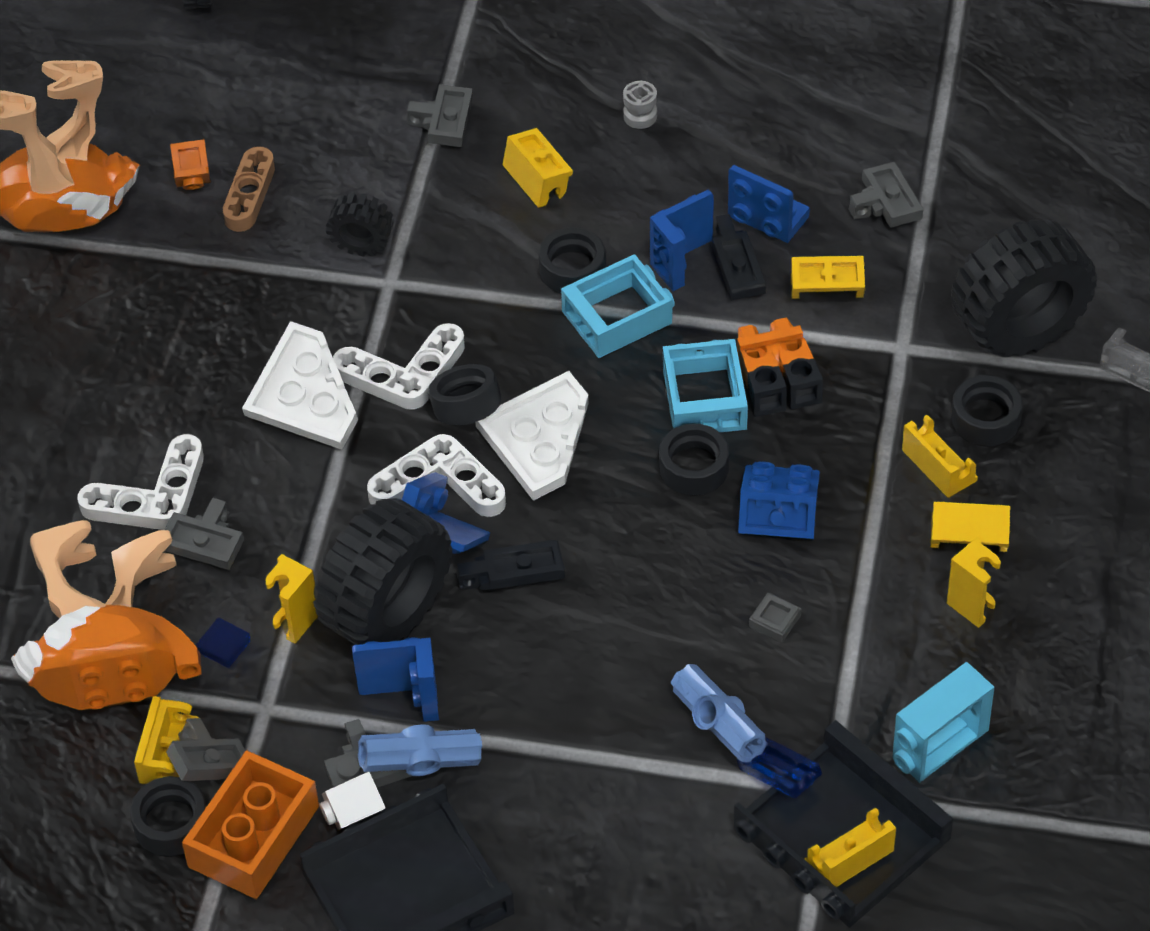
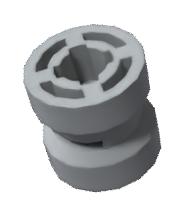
(640, 104)

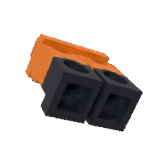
(777, 367)

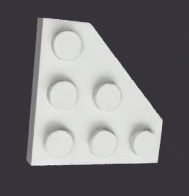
(303, 390)
(539, 433)

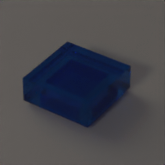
(223, 642)

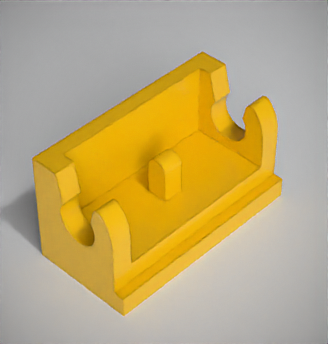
(536, 166)
(827, 274)
(937, 458)
(966, 521)
(969, 581)
(296, 596)
(160, 730)
(854, 849)

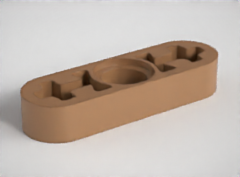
(251, 201)

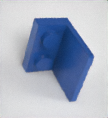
(764, 205)
(678, 232)
(429, 496)
(778, 500)
(396, 668)

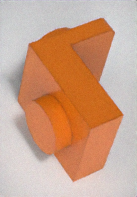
(190, 164)

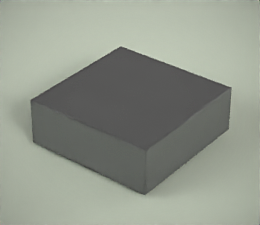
(774, 617)

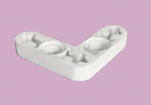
(410, 377)
(447, 465)
(152, 501)

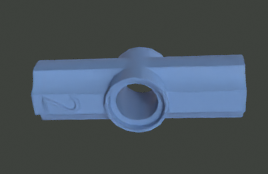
(718, 713)
(419, 750)

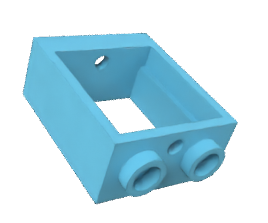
(627, 273)
(720, 413)
(942, 722)

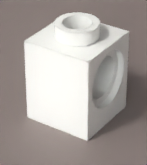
(351, 801)

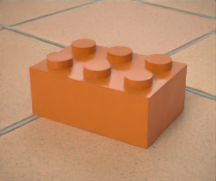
(251, 824)

